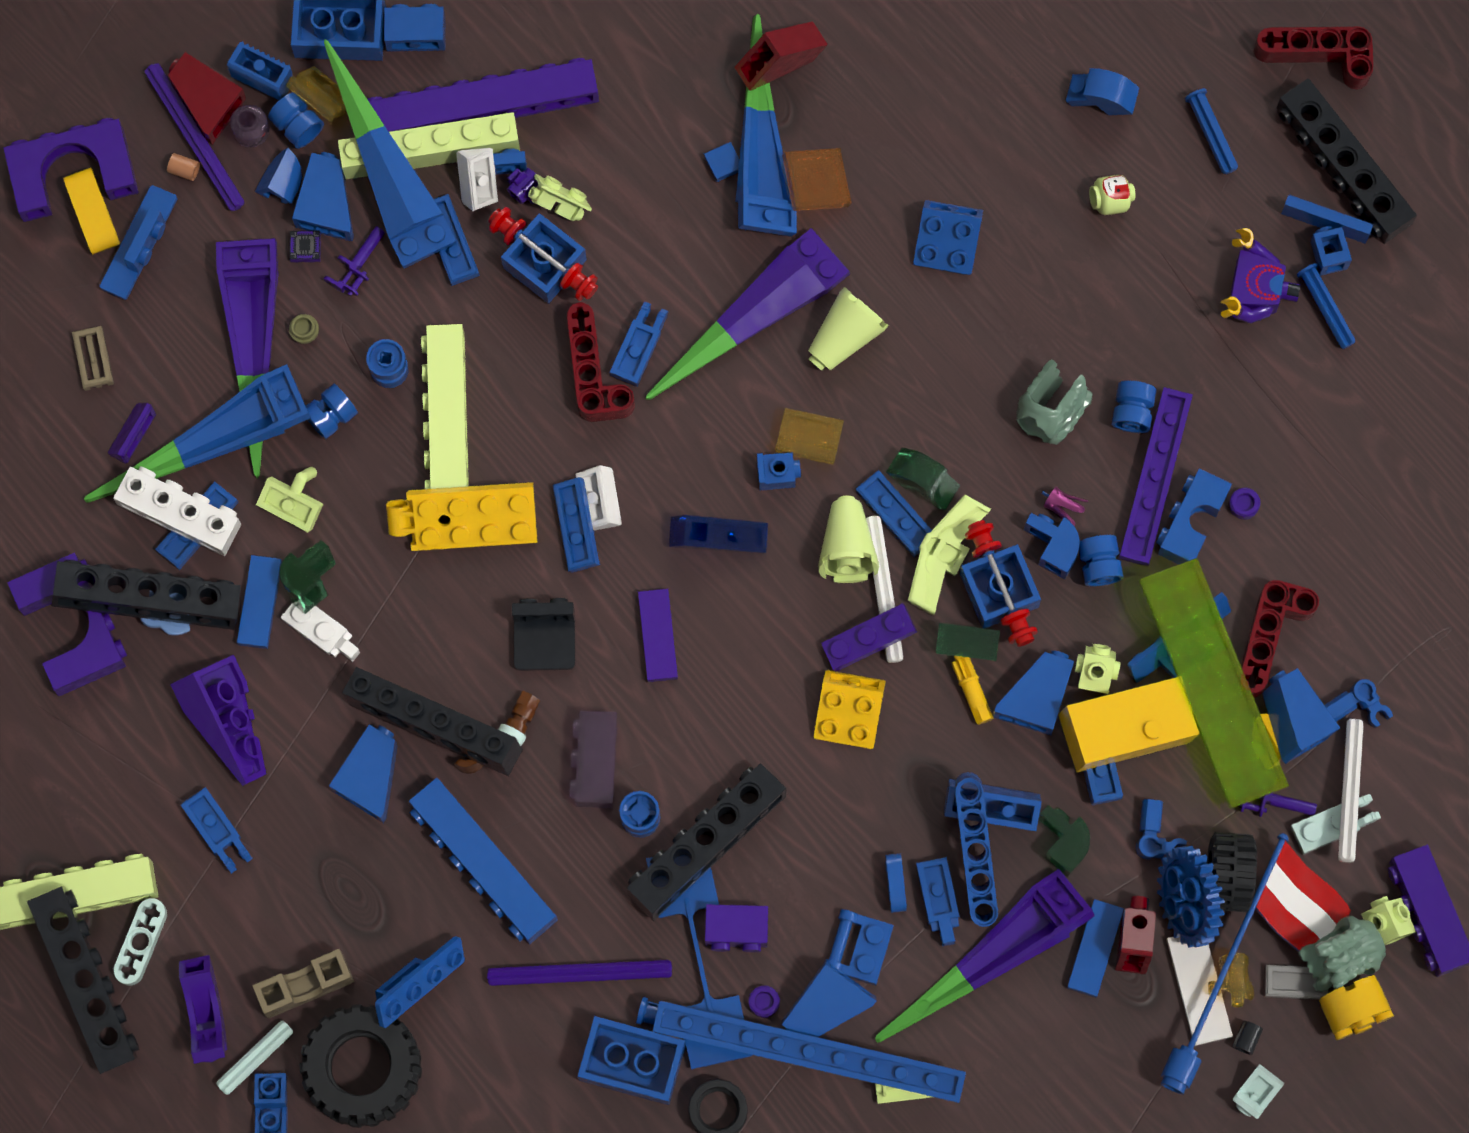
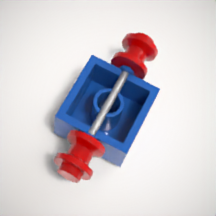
(542, 256)
(1000, 585)

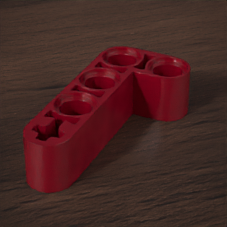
(1315, 52)
(590, 362)
(1268, 639)

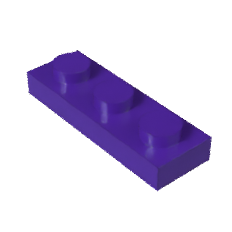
(869, 637)

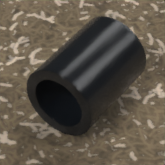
(1247, 1037)

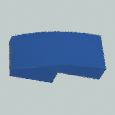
(270, 1103)

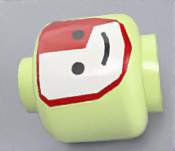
(1111, 195)

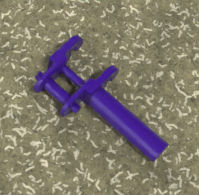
(356, 263)
(1282, 802)

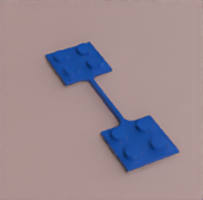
(692, 900)

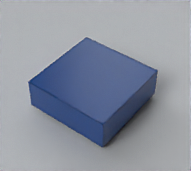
(723, 161)

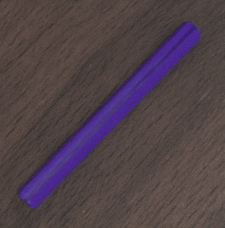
(194, 137)
(579, 972)

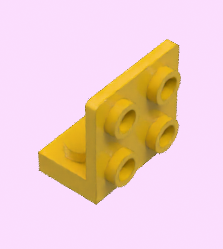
(849, 709)

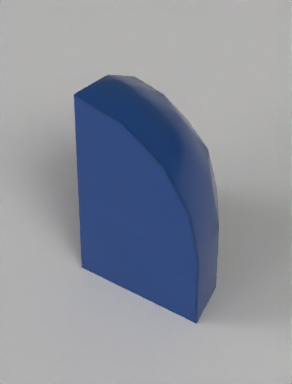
(281, 177)

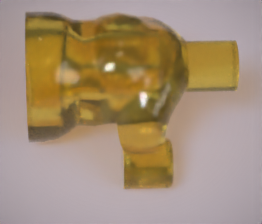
(1236, 980)

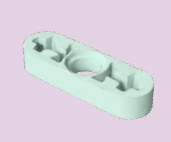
(124, 960)

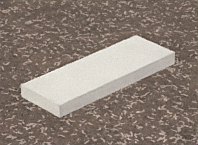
(1193, 972)

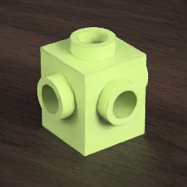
(1097, 678)
(1390, 918)

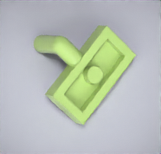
(290, 502)

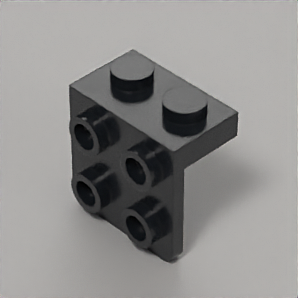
(544, 635)

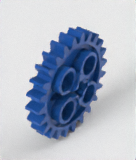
(1190, 896)

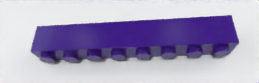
(520, 92)

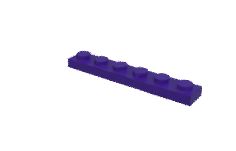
(1155, 476)

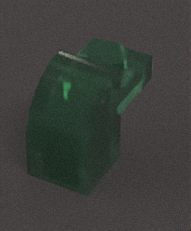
(925, 475)
(303, 574)
(1073, 841)

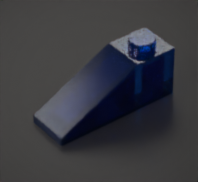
(718, 534)

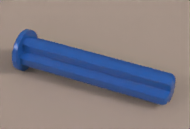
(1212, 131)
(1327, 305)

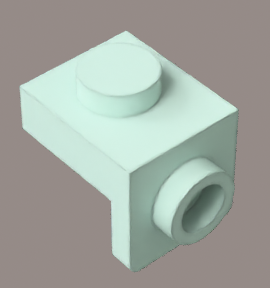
(1257, 1092)

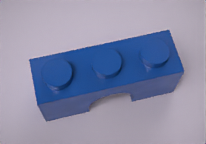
(1205, 495)

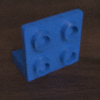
(948, 237)

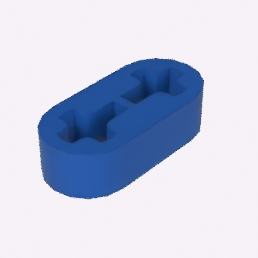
(895, 883)

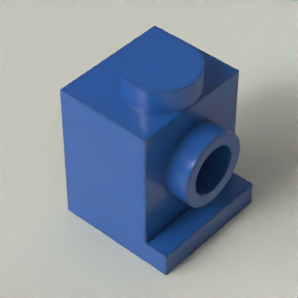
(1334, 239)
(769, 478)

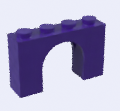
(31, 160)
(94, 656)

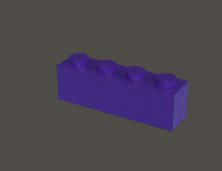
(1431, 910)

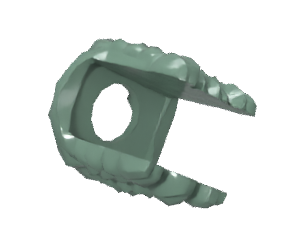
(1044, 422)
(1347, 951)

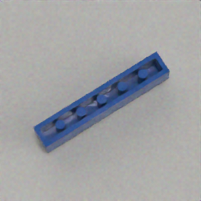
(483, 861)

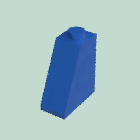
(324, 199)
(1038, 694)
(1296, 715)
(368, 773)
(827, 1002)

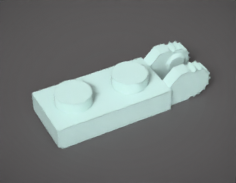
(1325, 826)

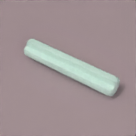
(254, 1057)

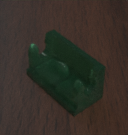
(967, 641)

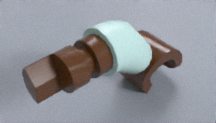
(516, 726)

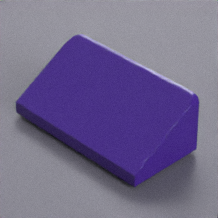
(132, 432)

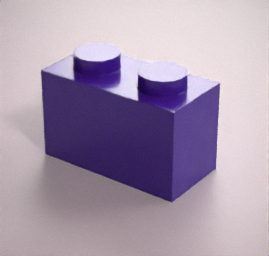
(736, 927)

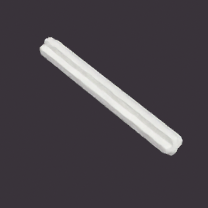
(883, 582)
(1350, 790)

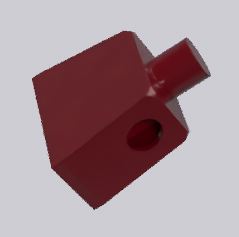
(1136, 937)

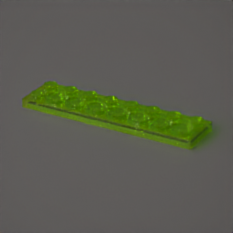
(1213, 683)

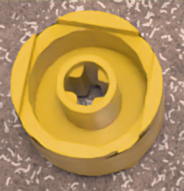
(1355, 1007)

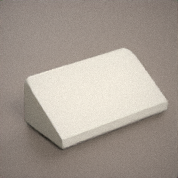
(477, 177)
(601, 497)

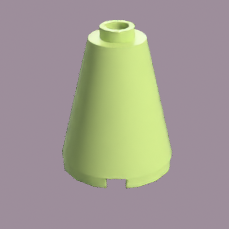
(844, 331)
(847, 544)

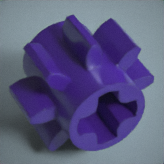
(521, 184)

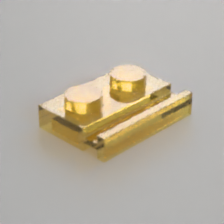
(318, 92)
(809, 436)

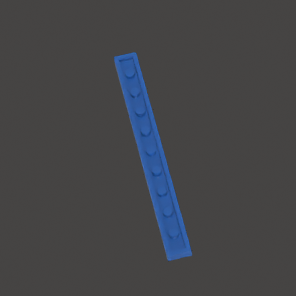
(809, 1051)

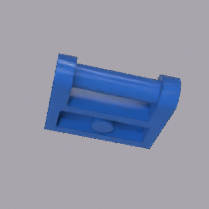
(869, 948)

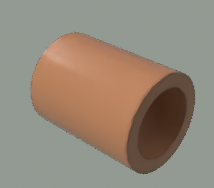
(183, 167)

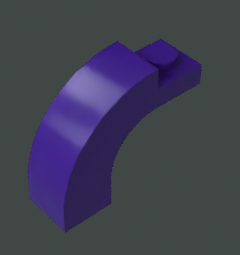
(203, 1009)

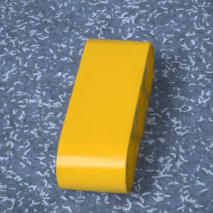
(91, 210)

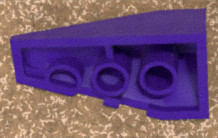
(219, 710)

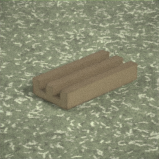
(97, 381)

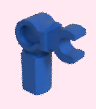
(1365, 695)
(1149, 844)

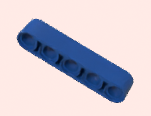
(976, 864)

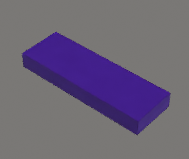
(658, 635)

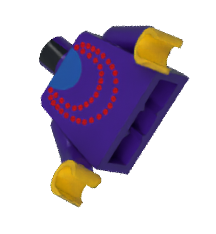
(1257, 282)

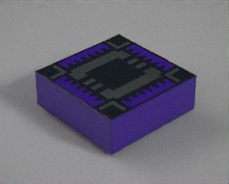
(305, 246)

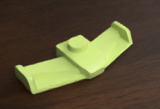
(943, 552)

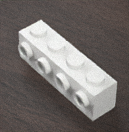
(177, 510)

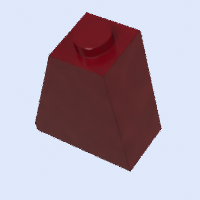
(780, 53)
(205, 94)

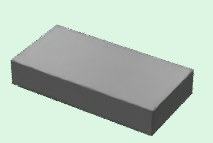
(1290, 983)

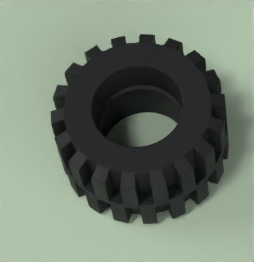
(1236, 865)

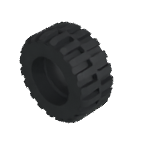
(360, 1109)

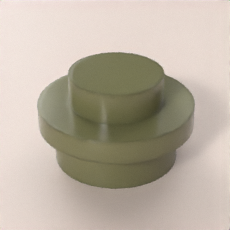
(304, 329)

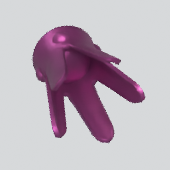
(1058, 498)

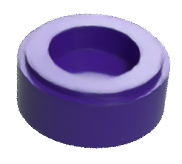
(1244, 503)
(764, 1001)

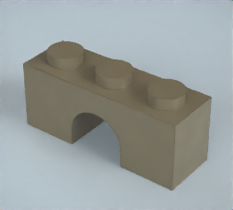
(297, 988)

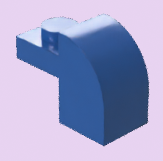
(1105, 89)
(1061, 540)

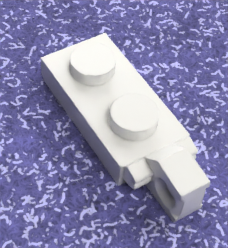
(321, 631)

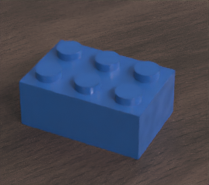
(350, 26)
(631, 1060)

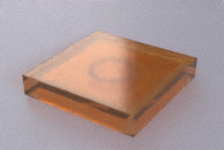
(816, 179)

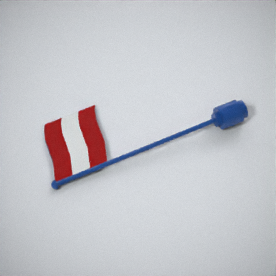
(1297, 908)

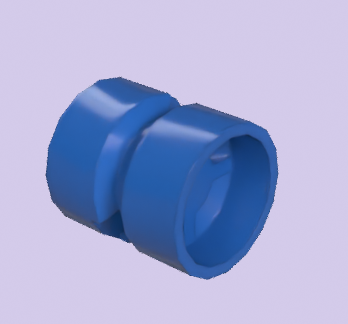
(299, 123)
(387, 363)
(1134, 401)
(330, 411)
(1101, 561)
(640, 814)

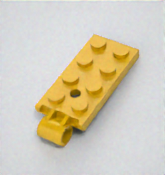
(476, 513)

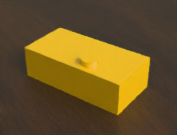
(1128, 724)

